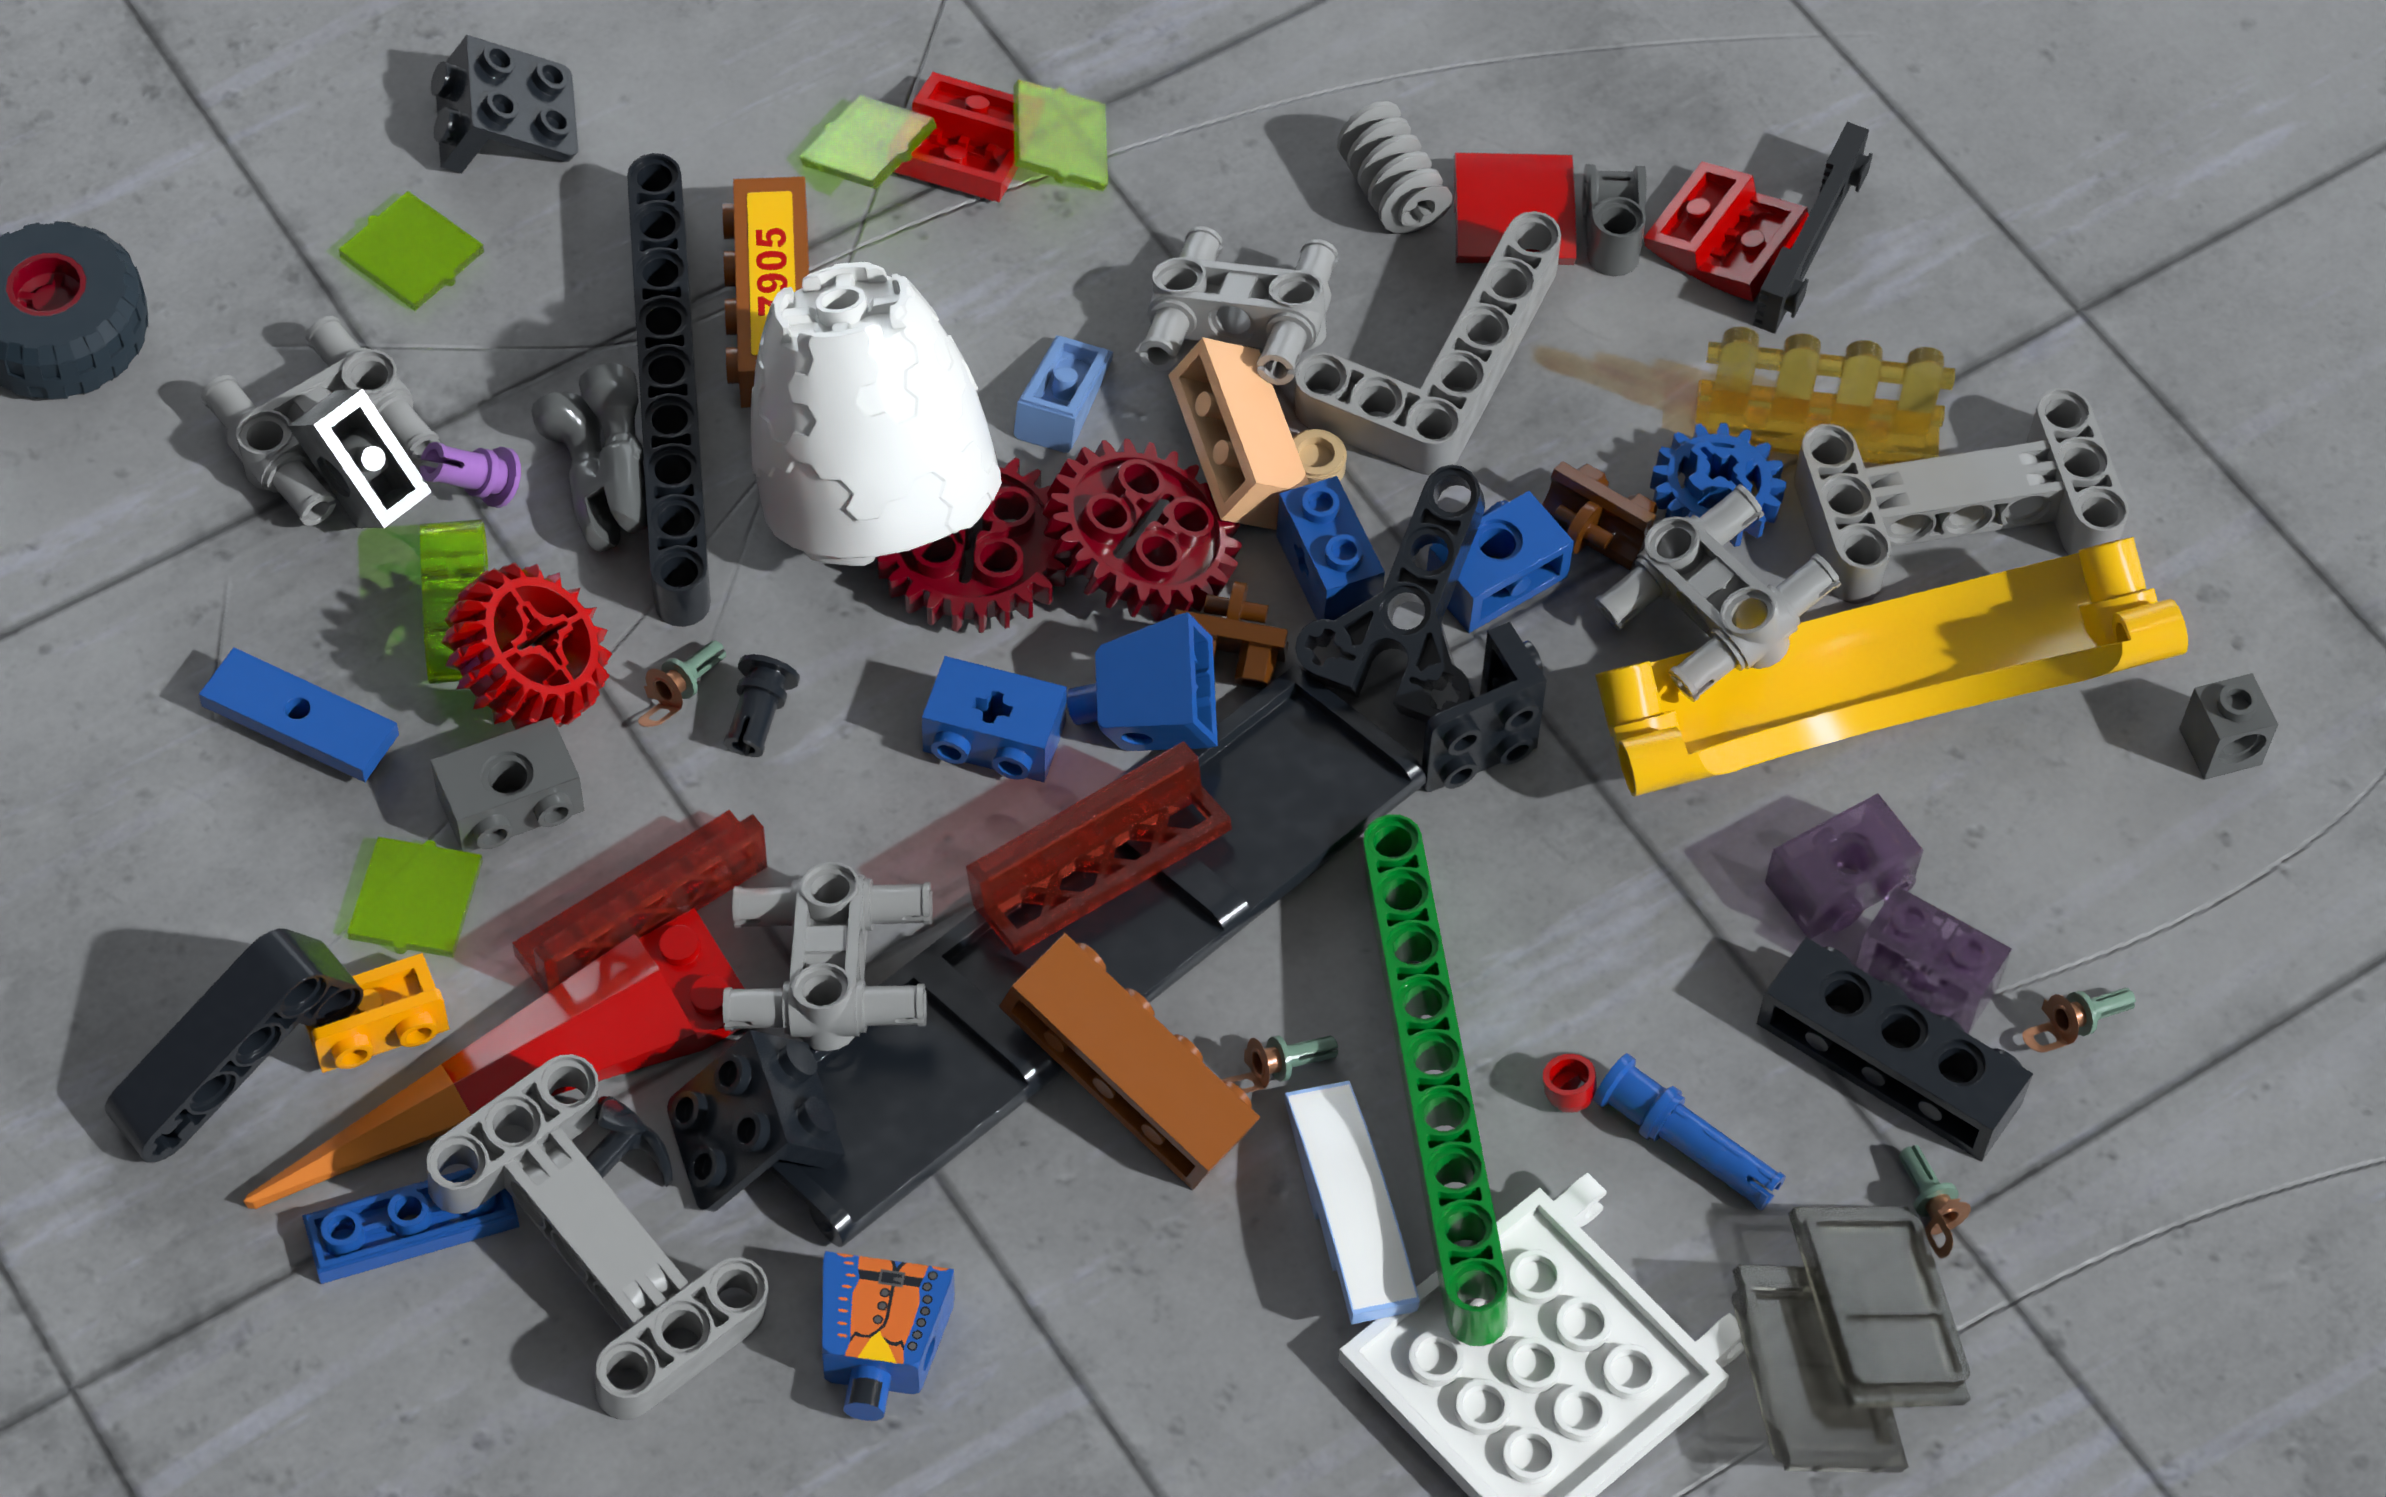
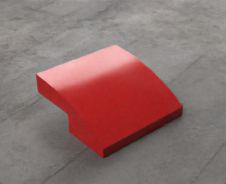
(972, 138)
(1501, 186)
(1725, 230)

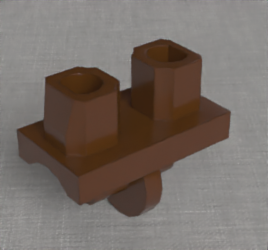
(1598, 514)
(1257, 644)

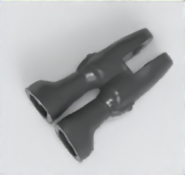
(608, 481)

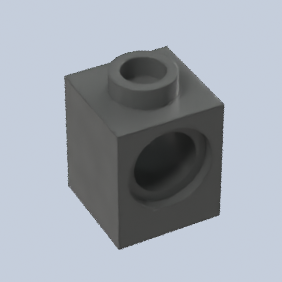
(2228, 726)

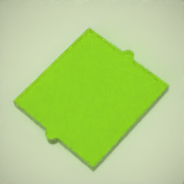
(1060, 135)
(868, 142)
(411, 250)
(415, 897)

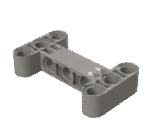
(2053, 477)
(596, 1235)

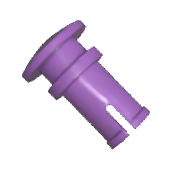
(482, 473)

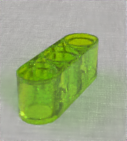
(450, 560)

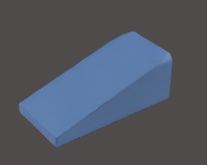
(1061, 394)

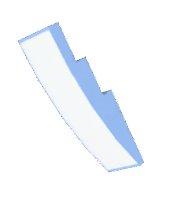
(1351, 1202)

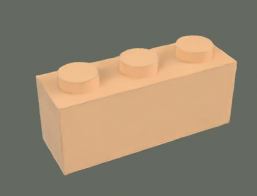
(1237, 431)

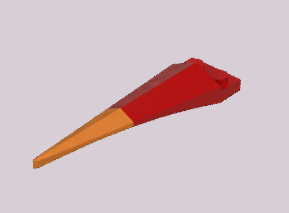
(619, 1013)

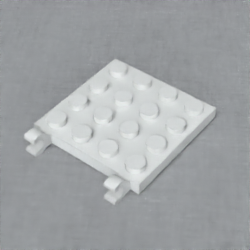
(1572, 1384)

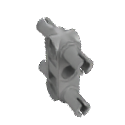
(1239, 305)
(268, 447)
(1717, 592)
(827, 990)

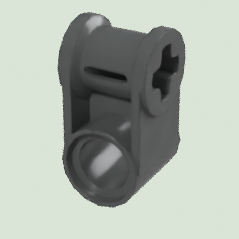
(1614, 218)

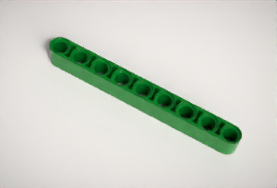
(1440, 1097)

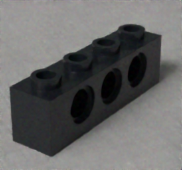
(1905, 1078)

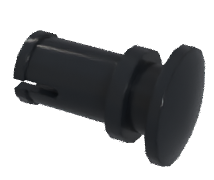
(760, 696)

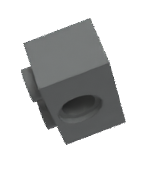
(359, 458)
(525, 759)

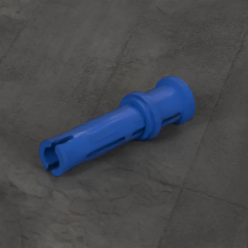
(1663, 1115)

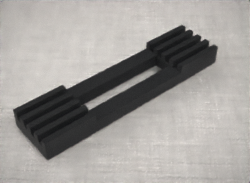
(1784, 285)

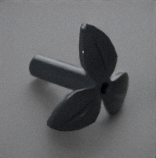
(626, 1134)

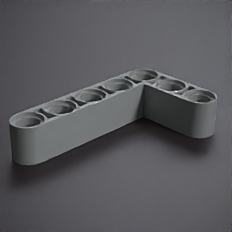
(1459, 364)

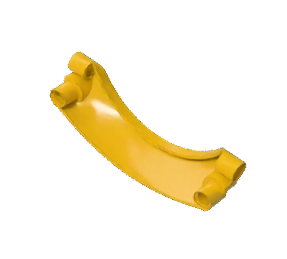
(1896, 665)

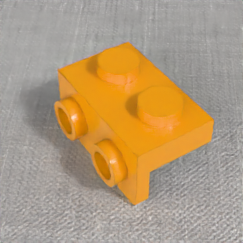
(396, 1011)

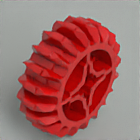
(514, 612)

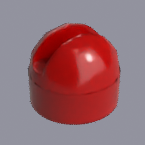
(1563, 1077)

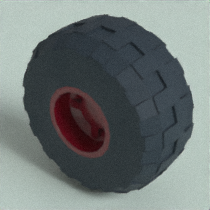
(67, 310)

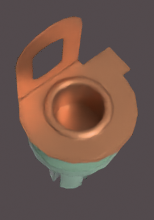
(678, 681)
(2077, 1016)
(1280, 1058)
(1935, 1199)

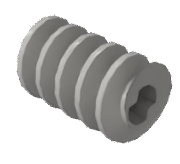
(1393, 168)

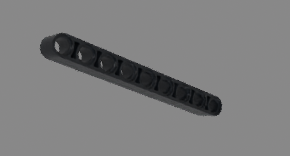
(668, 391)

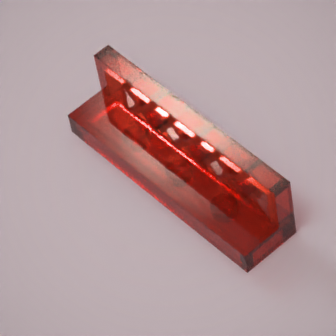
(1077, 837)
(645, 898)

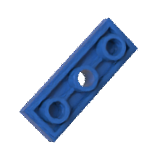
(299, 714)
(373, 1235)

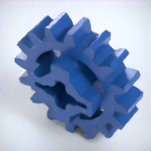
(1712, 470)

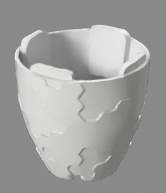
(865, 420)

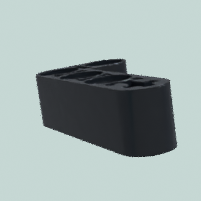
(227, 1036)

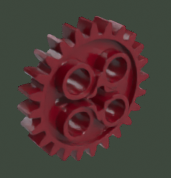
(1107, 499)
(1003, 545)

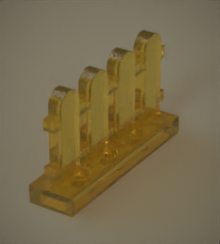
(1783, 414)

